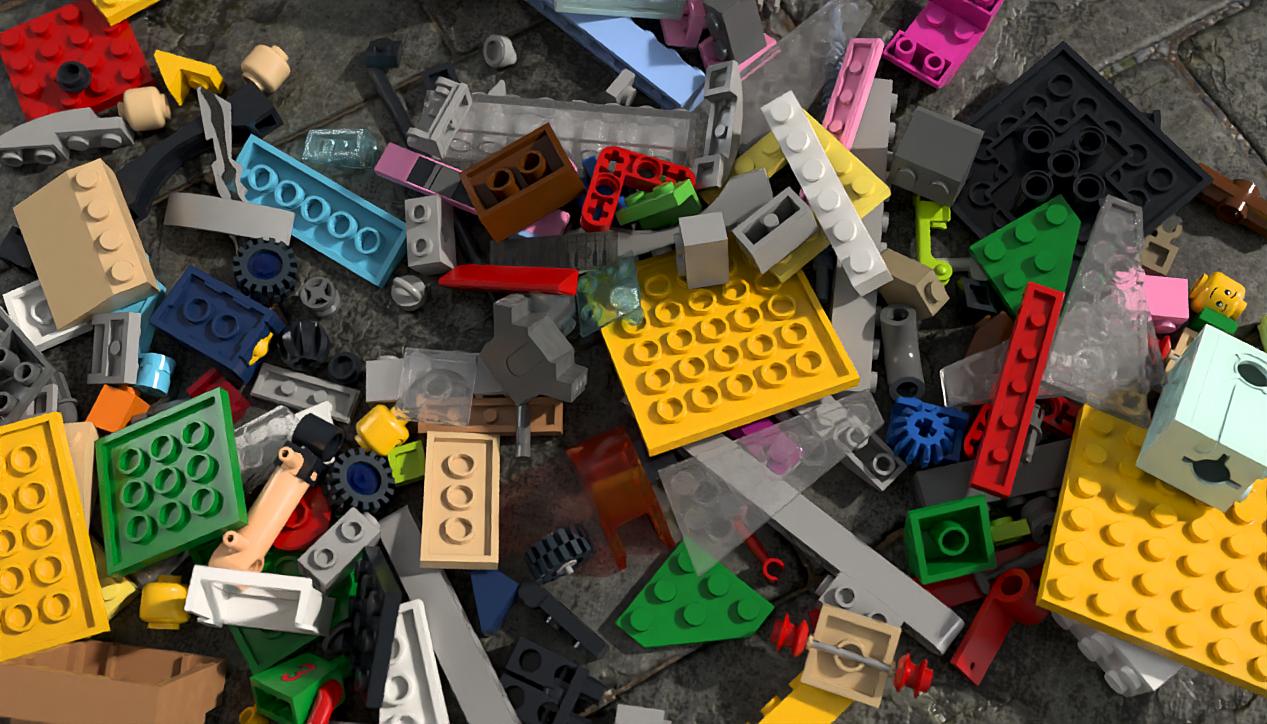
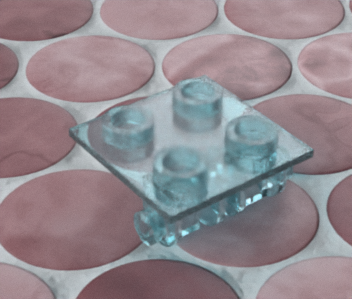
(609, 296)

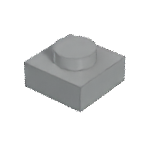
(622, 89)

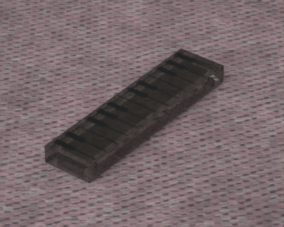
(570, 251)

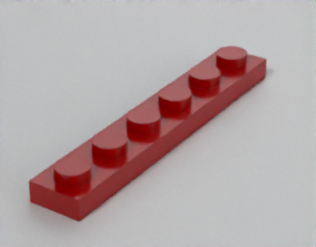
(1016, 391)

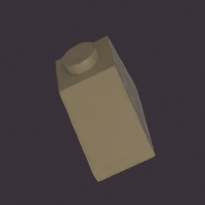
(912, 285)

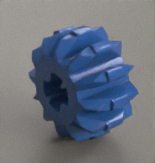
(921, 436)

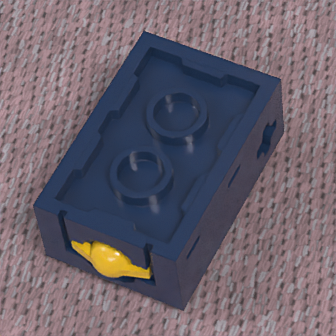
(218, 323)

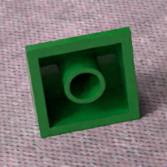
(949, 539)

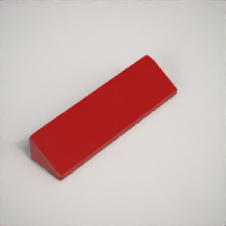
(512, 279)

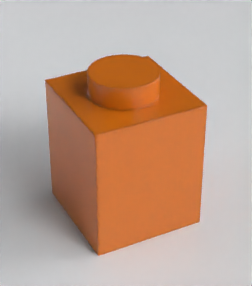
(116, 408)

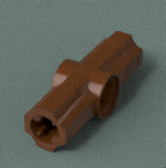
(1235, 201)

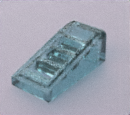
(360, 151)

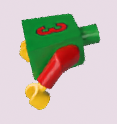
(298, 691)

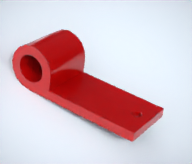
(1008, 601)

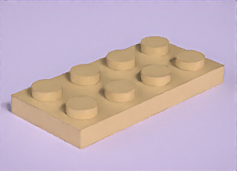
(461, 501)

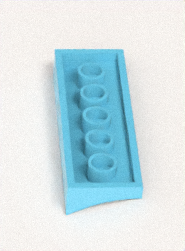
(325, 212)

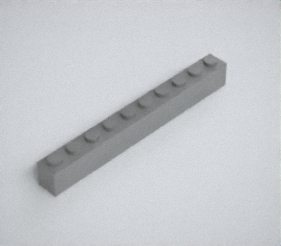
(849, 313)

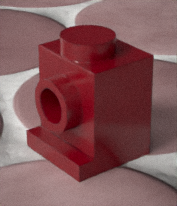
(213, 379)

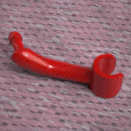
(763, 557)

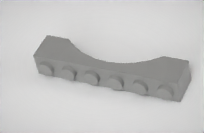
(737, 201)

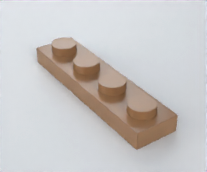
(499, 417)

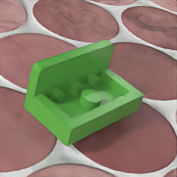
(660, 207)

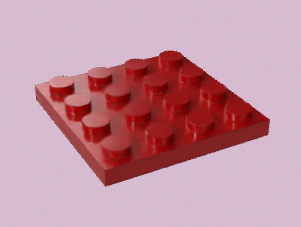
(77, 34)

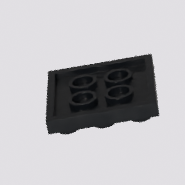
(372, 625)

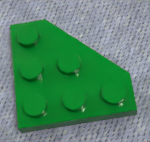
(1030, 249)
(693, 610)

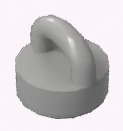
(499, 51)
(408, 292)

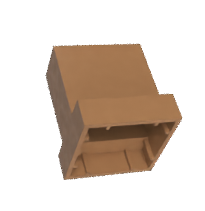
(110, 685)

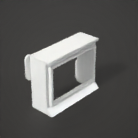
(220, 603)

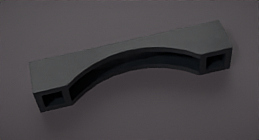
(147, 174)

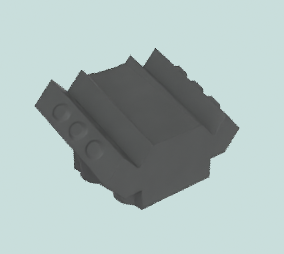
(531, 353)

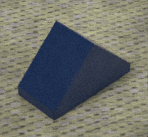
(494, 598)

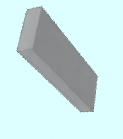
(304, 391)

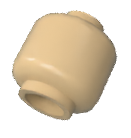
(266, 68)
(144, 108)

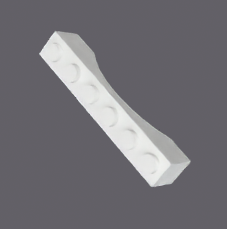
(826, 194)

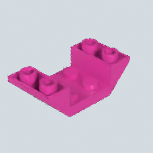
(941, 38)

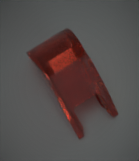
(616, 487)

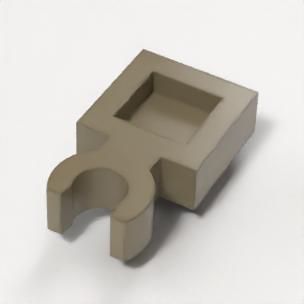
(1159, 252)

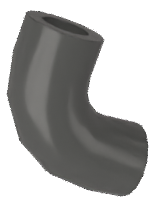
(901, 351)

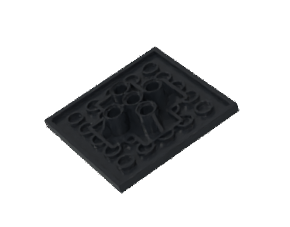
(1065, 108)

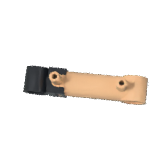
(298, 467)

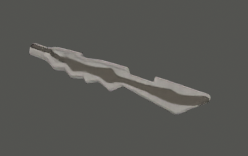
(227, 172)

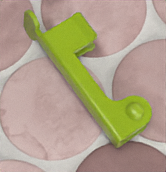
(930, 215)

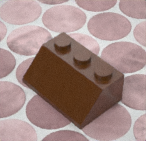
(522, 183)

